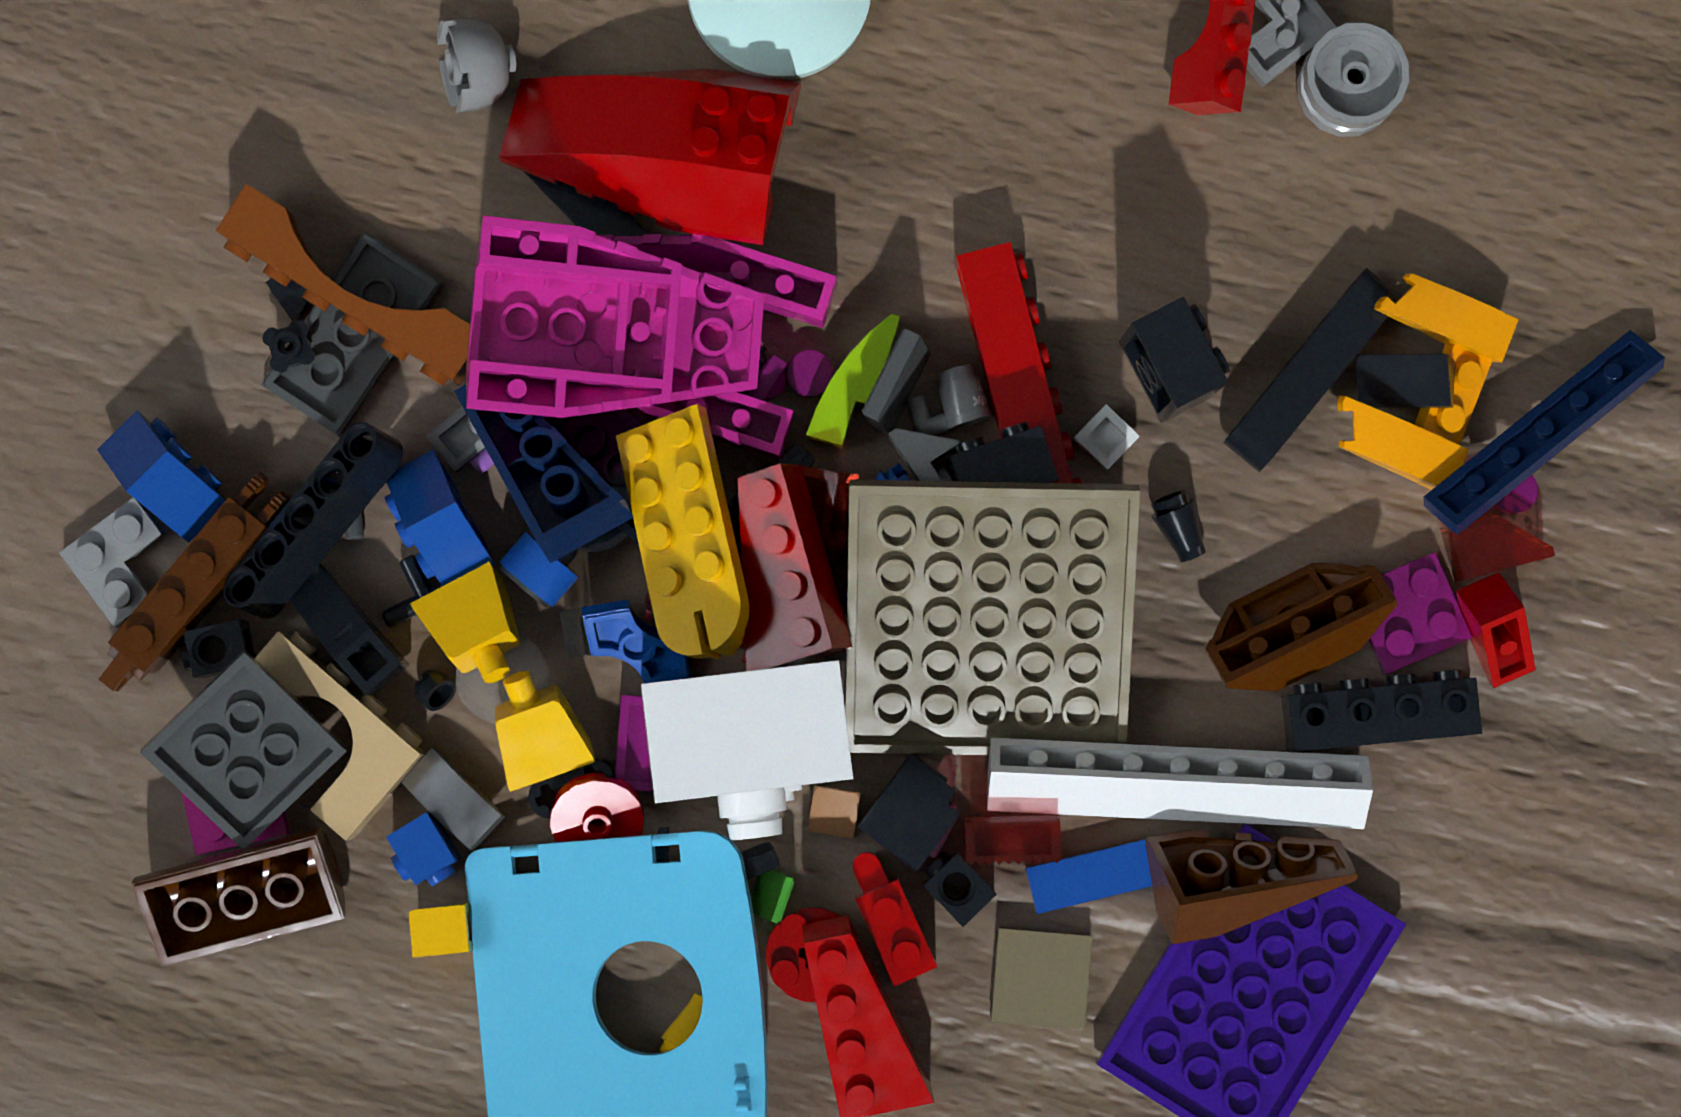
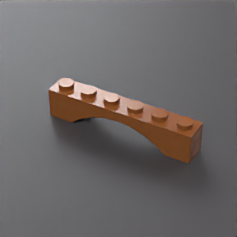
(271, 234)

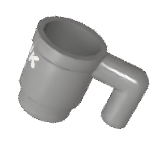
(961, 399)

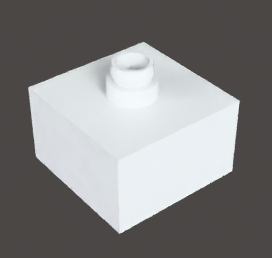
(747, 740)

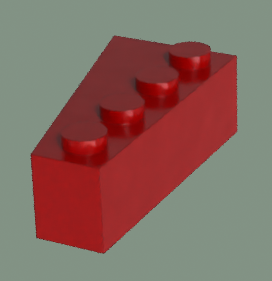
(863, 1038)

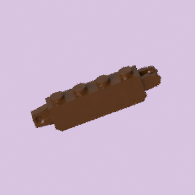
(189, 587)

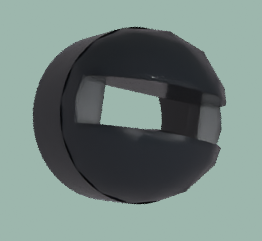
(434, 689)

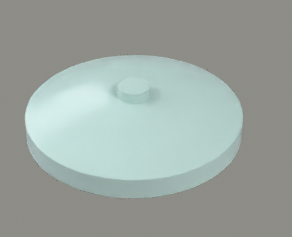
(779, 35)

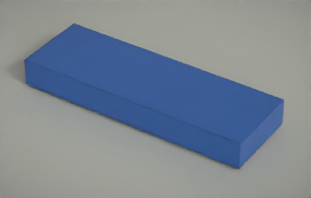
(1089, 876)

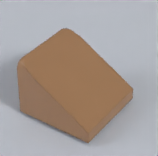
(834, 811)

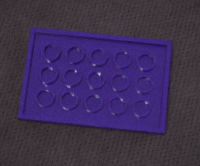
(1251, 1012)

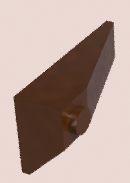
(1223, 883)

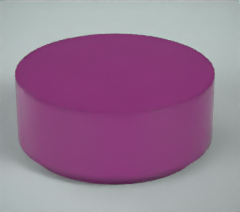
(809, 373)
(1520, 498)

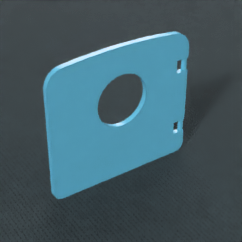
(539, 964)

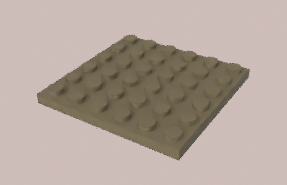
(988, 613)

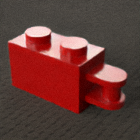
(891, 921)

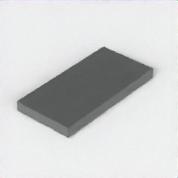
(345, 361)

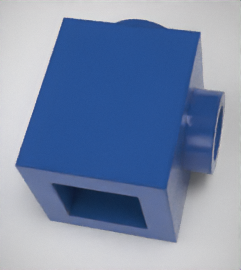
(423, 851)

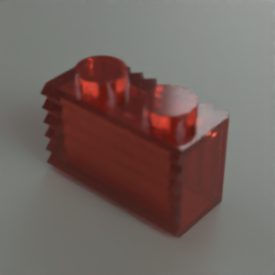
(1012, 838)

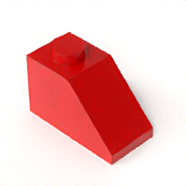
(1497, 629)

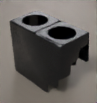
(911, 812)

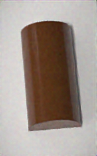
(241, 896)

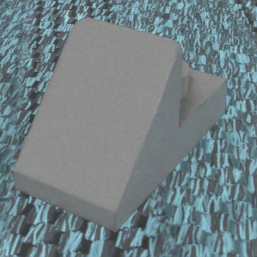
(921, 451)

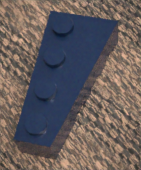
(549, 481)

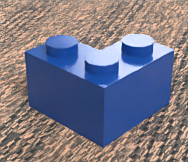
(159, 476)
(435, 519)

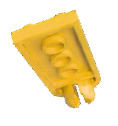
(685, 534)

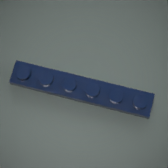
(1543, 432)

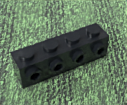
(1381, 713)

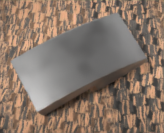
(452, 799)

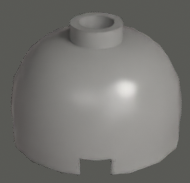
(474, 63)

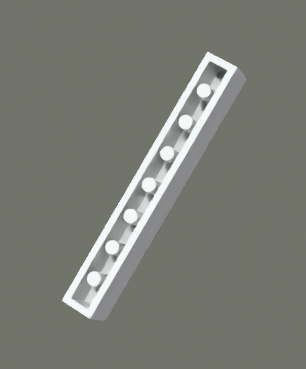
(1178, 783)

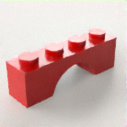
(1213, 71)

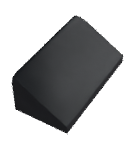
(1405, 380)

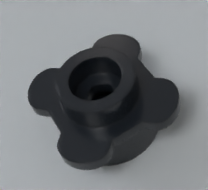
(299, 354)

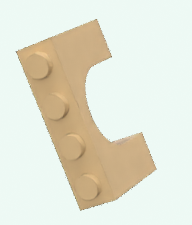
(379, 750)

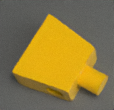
(472, 622)
(538, 733)

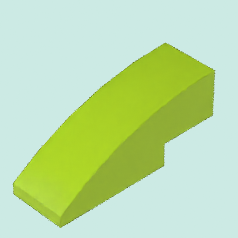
(852, 385)

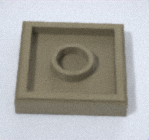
(1041, 978)

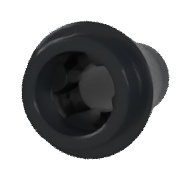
(1179, 523)

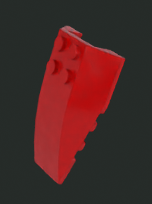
(659, 144)

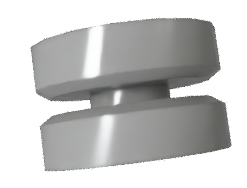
(1378, 84)

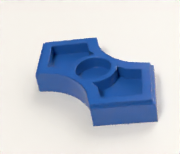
(620, 633)

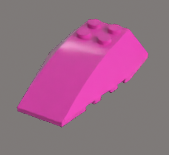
(599, 326)

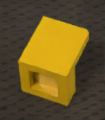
(440, 930)

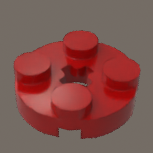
(782, 952)

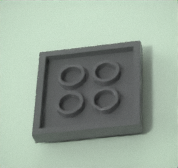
(243, 749)

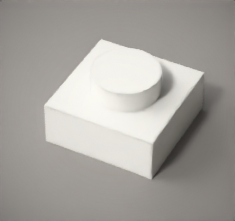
(1106, 437)

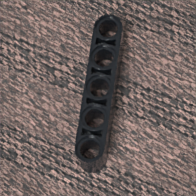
(1310, 371)
(313, 521)

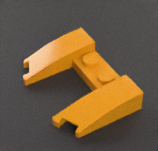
(1474, 339)

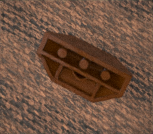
(1298, 625)

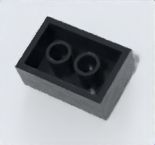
(1174, 358)

